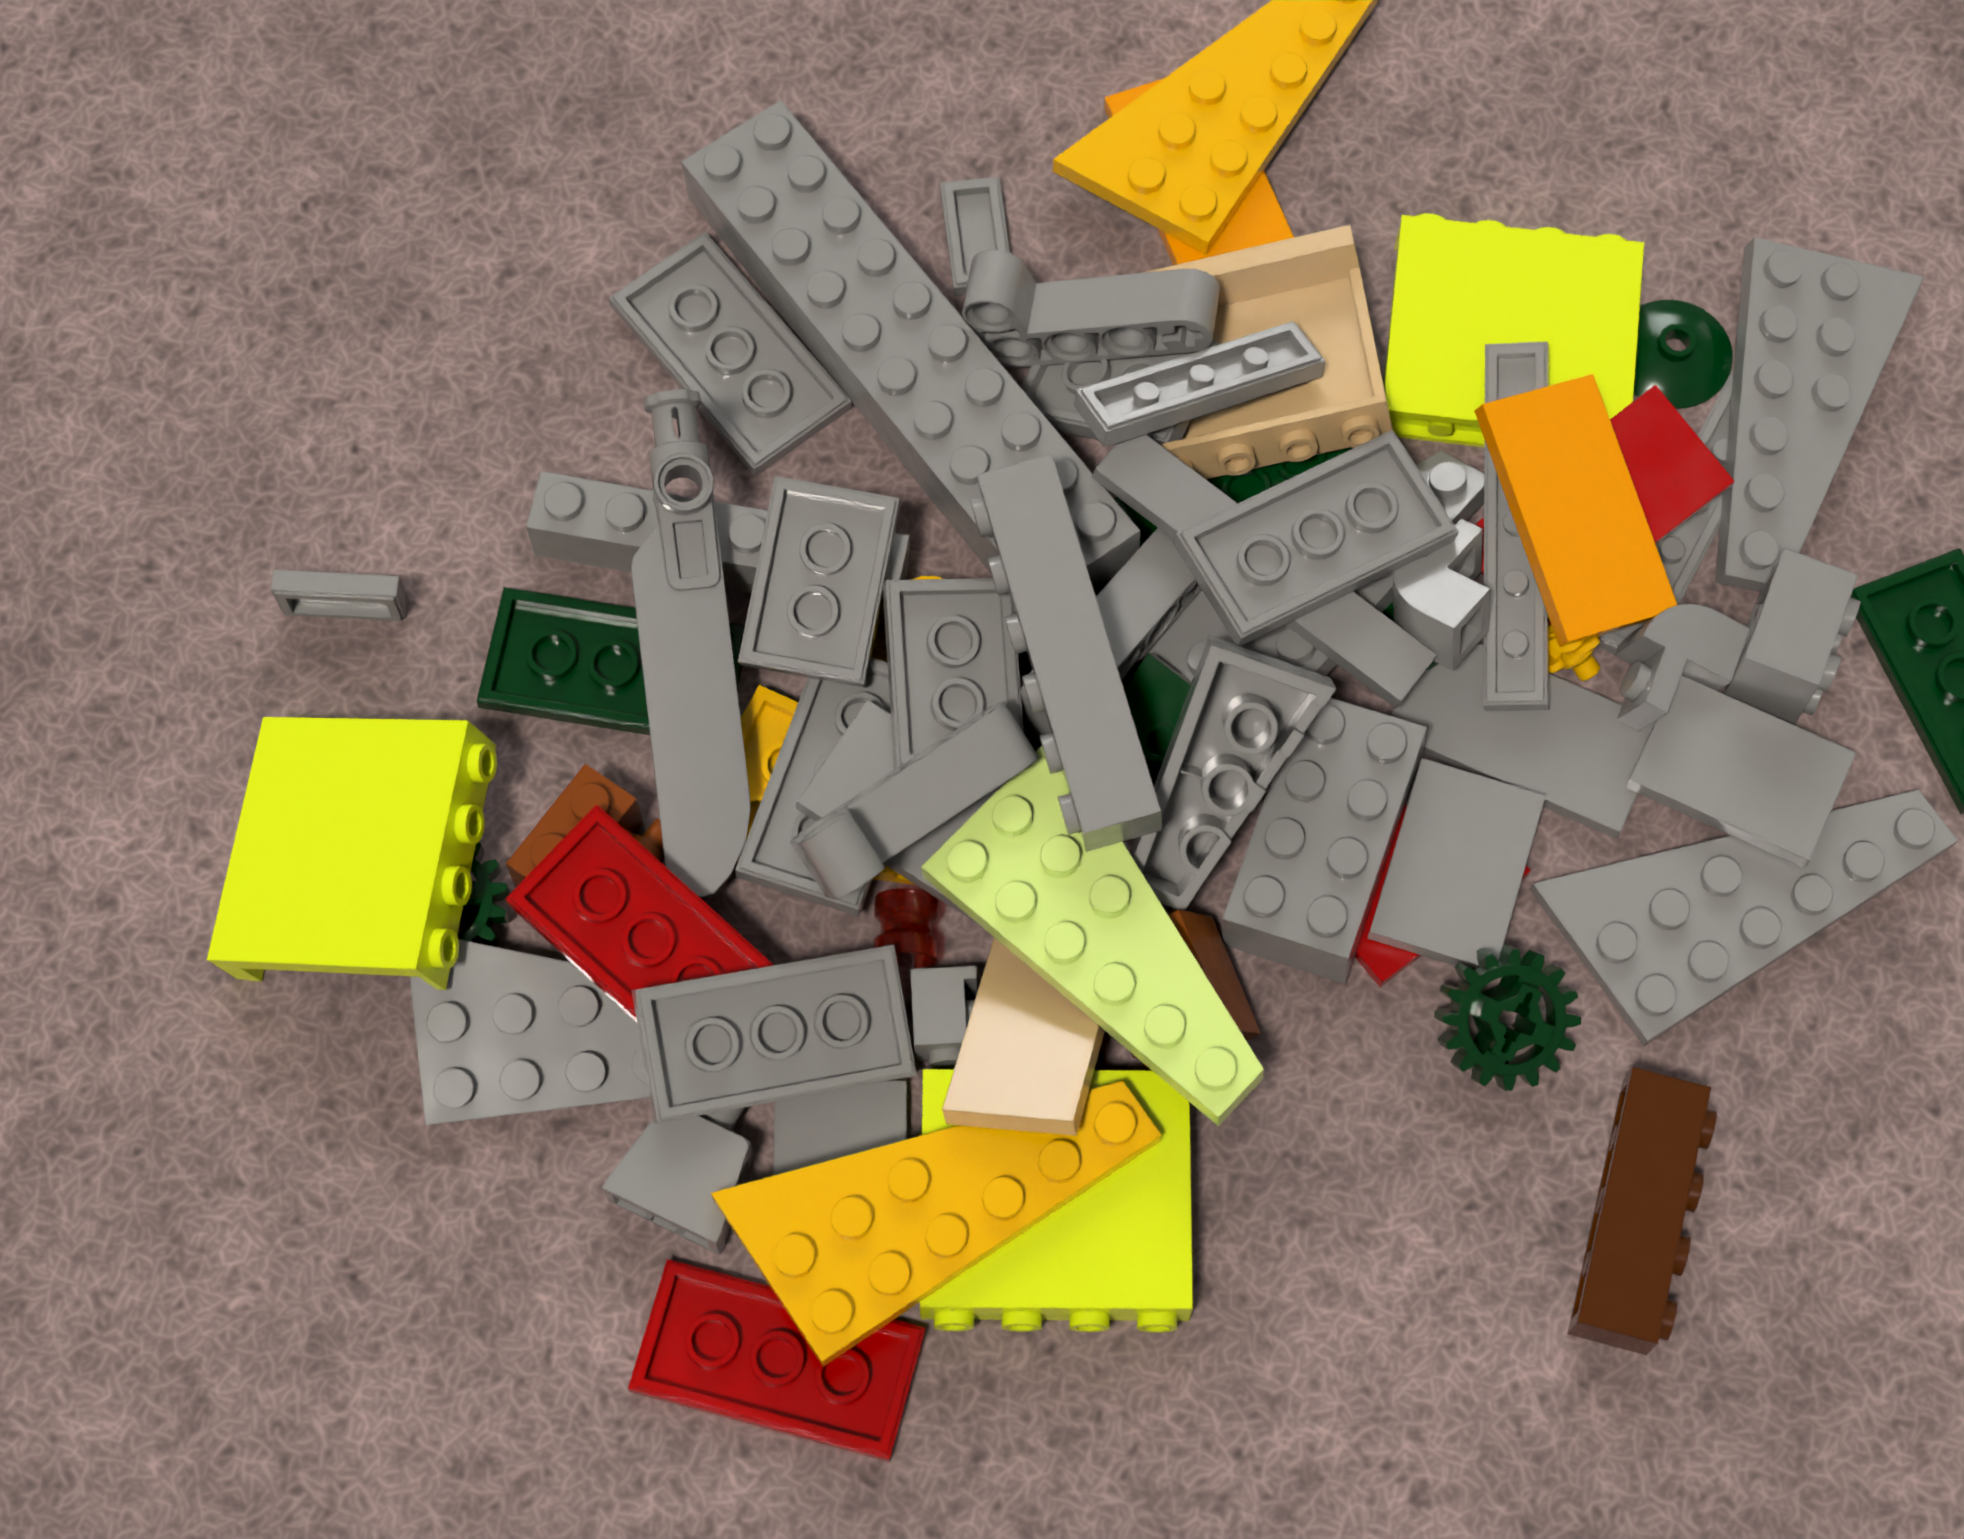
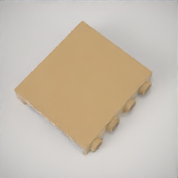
(1322, 290)

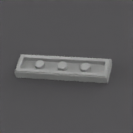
(1198, 383)

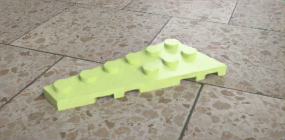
(1095, 937)

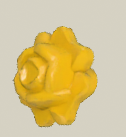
(1574, 656)

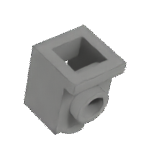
(941, 1012)

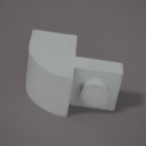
(1440, 599)
(1676, 642)

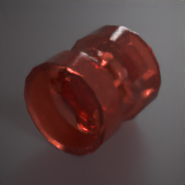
(907, 923)

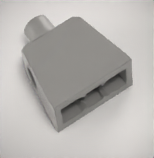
(675, 1170)

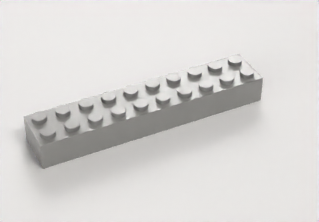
(887, 331)

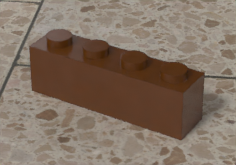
(1641, 1212)

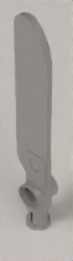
(689, 660)

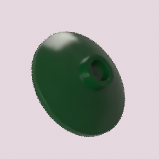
(1685, 375)

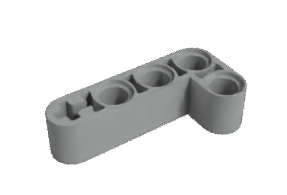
(1086, 317)
(1135, 611)
(911, 801)

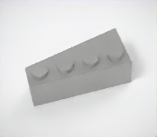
(1225, 750)

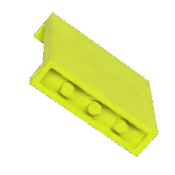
(1498, 285)
(354, 848)
(1102, 1256)

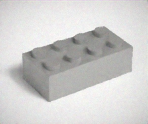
(1324, 840)

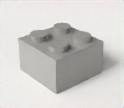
(1795, 637)

